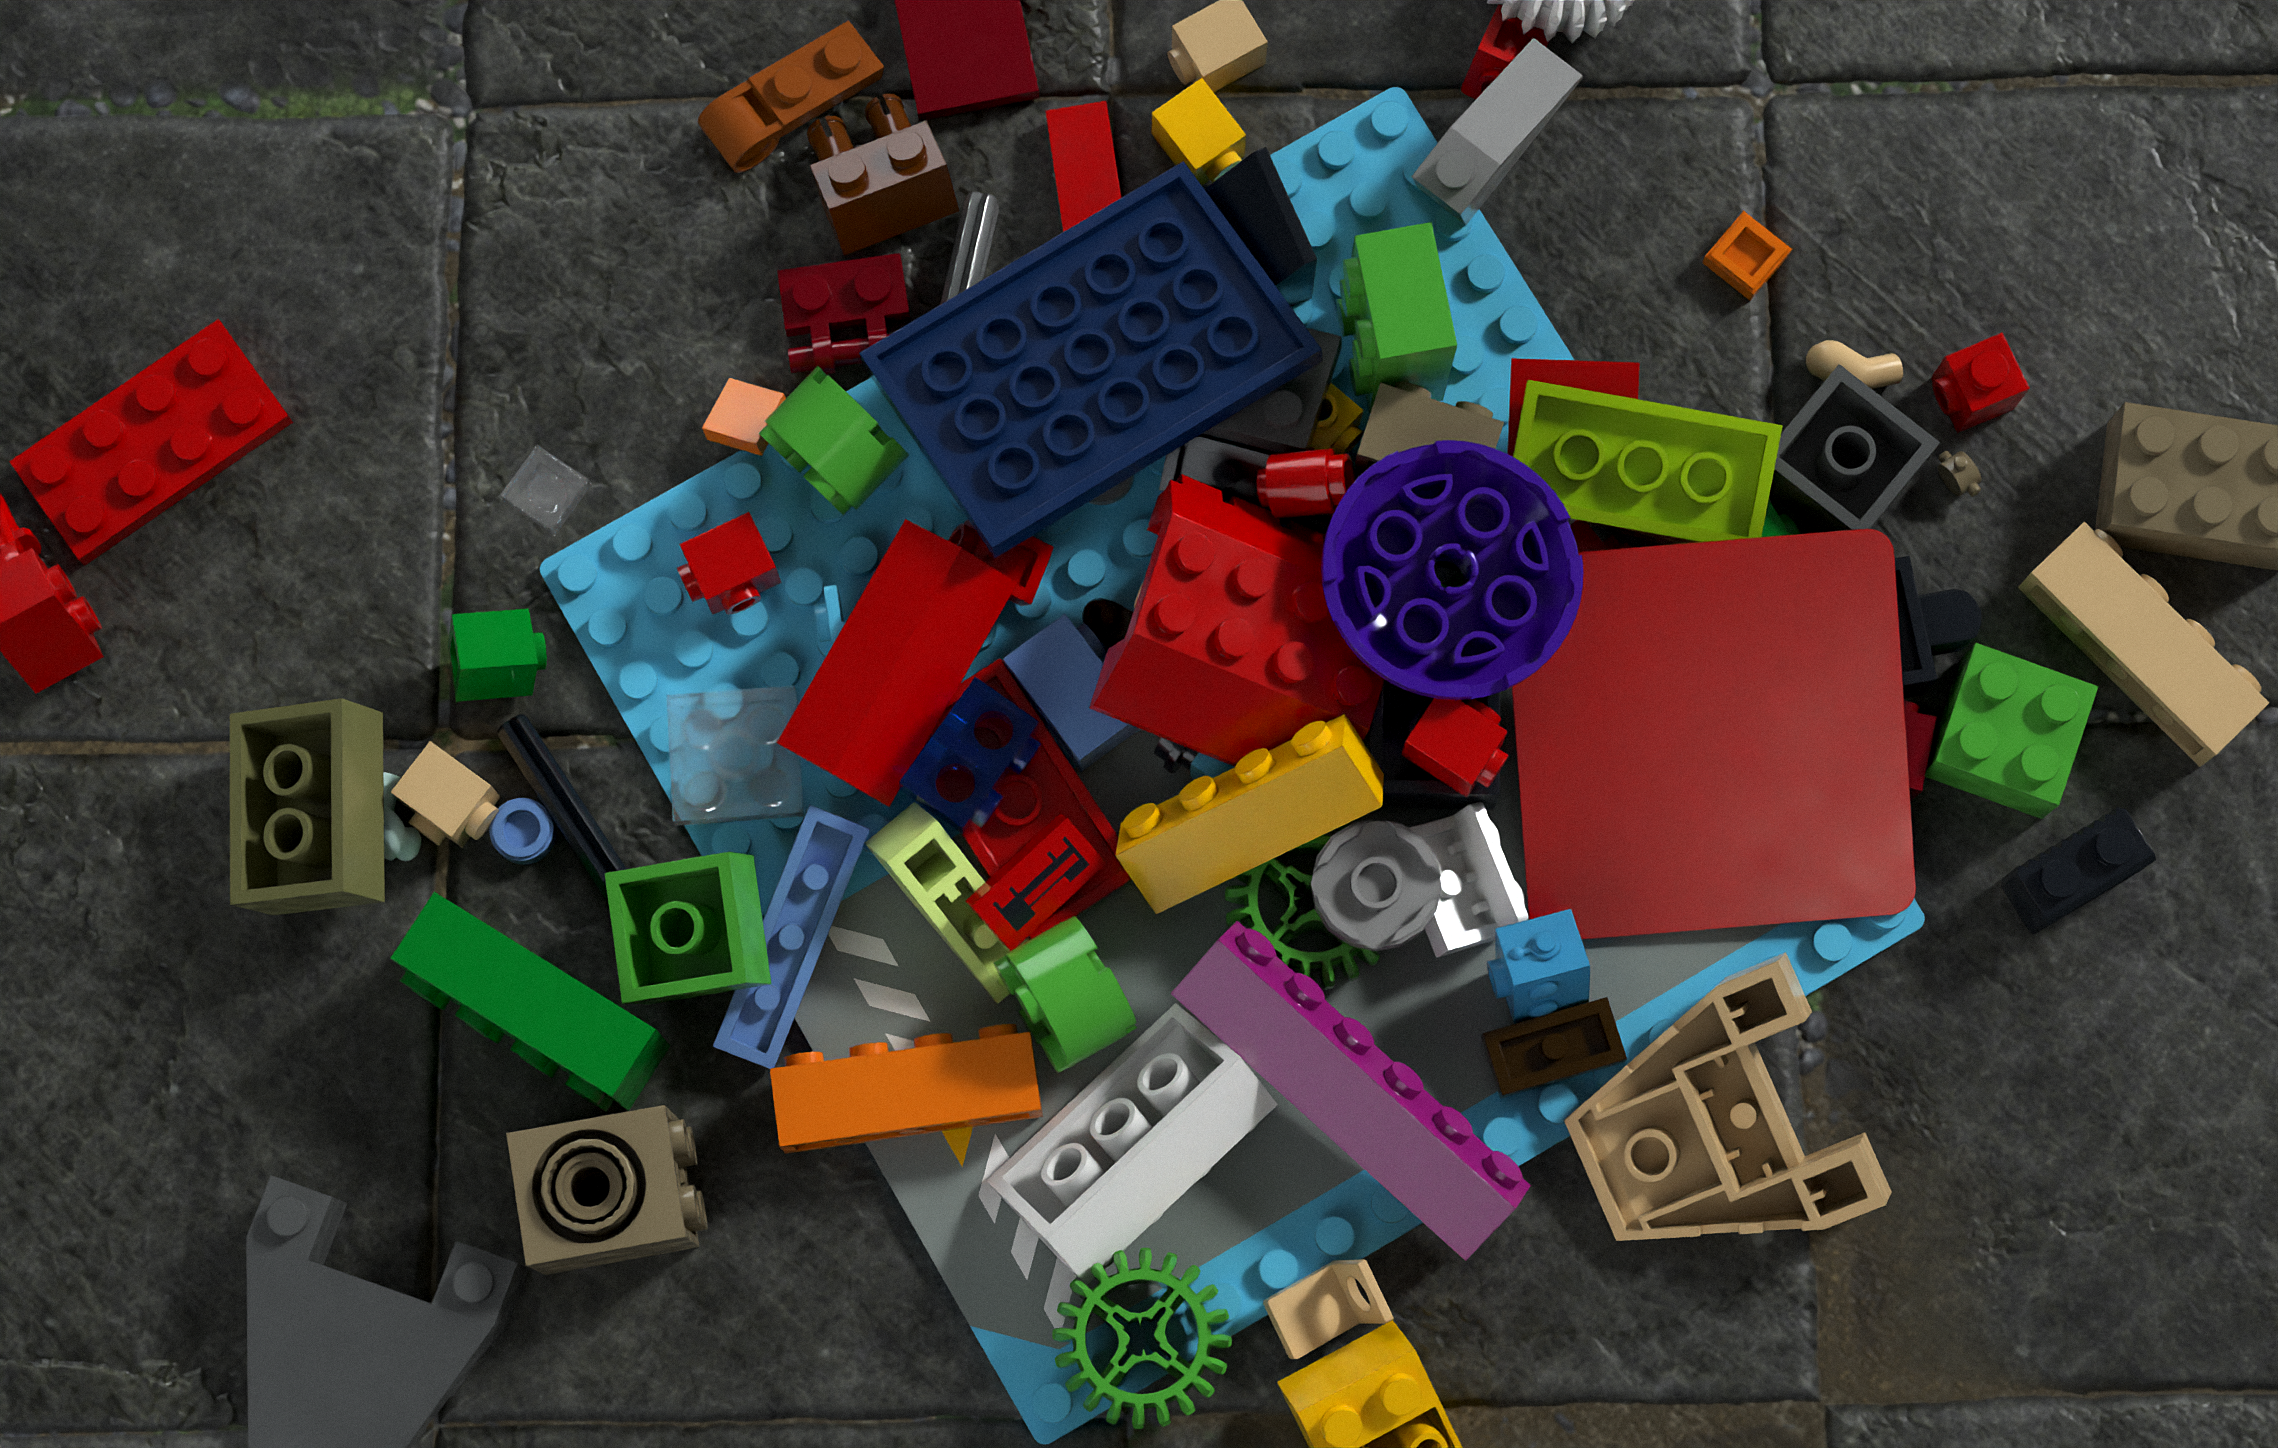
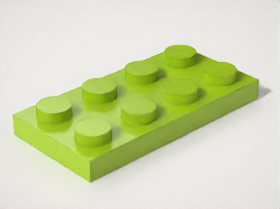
(1649, 462)

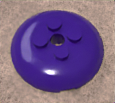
(1495, 526)

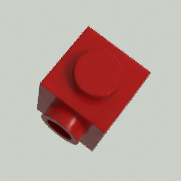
(1979, 383)
(728, 566)
(1458, 743)

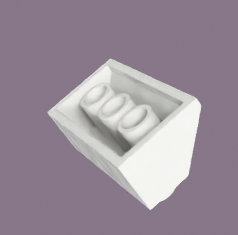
(1132, 1142)

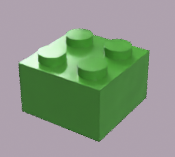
(2010, 731)
(687, 928)

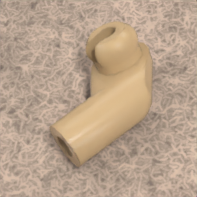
(1872, 371)

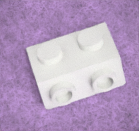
(1474, 879)

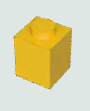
(1199, 132)

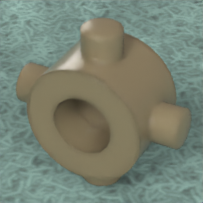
(1959, 473)

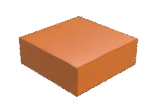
(1746, 255)
(741, 416)

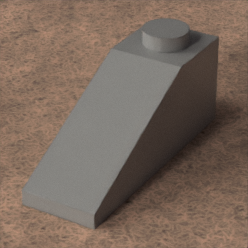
(1495, 131)

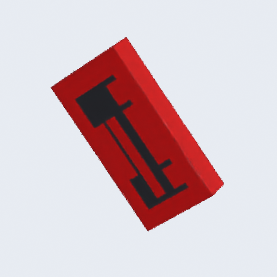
(1036, 882)

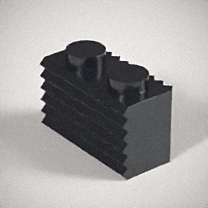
(2077, 869)

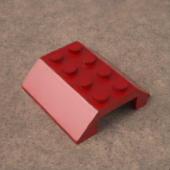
(1232, 633)

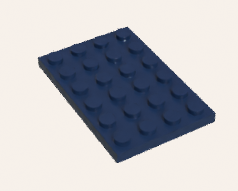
(1090, 358)

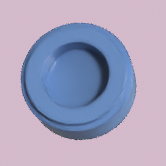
(523, 831)

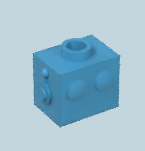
(1540, 966)

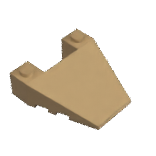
(1699, 1136)

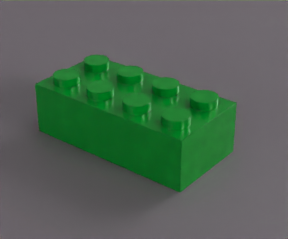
(537, 1005)

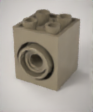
(649, 1196)

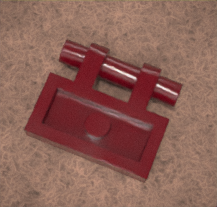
(837, 298)

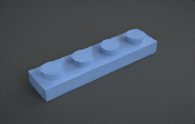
(794, 935)

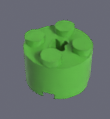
(834, 436)
(1066, 994)

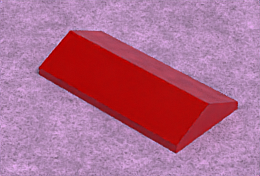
(897, 662)

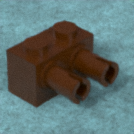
(881, 184)

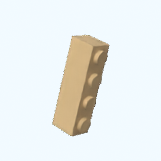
(2144, 643)

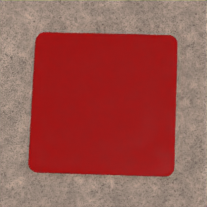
(1721, 740)

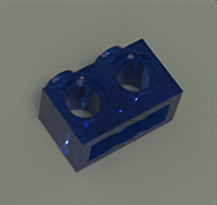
(956, 748)

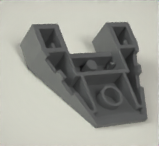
(347, 1357)

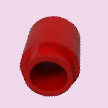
(1304, 482)

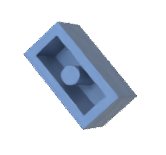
(1059, 679)

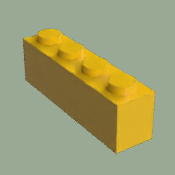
(1250, 813)

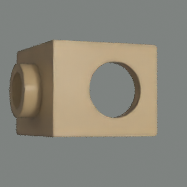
(1326, 1306)

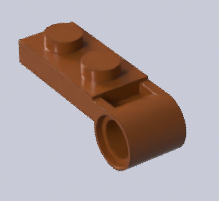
(787, 94)

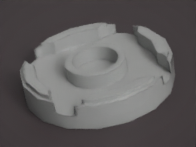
(1376, 885)

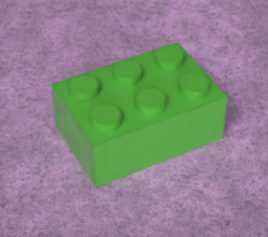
(1397, 312)

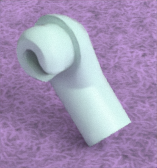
(398, 840)

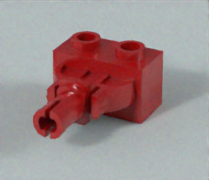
(41, 624)

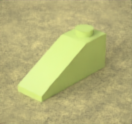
(938, 882)

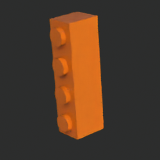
(906, 1090)

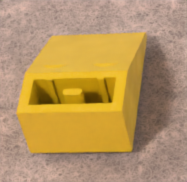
(1369, 1397)

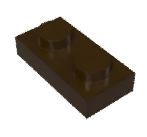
(1553, 1047)

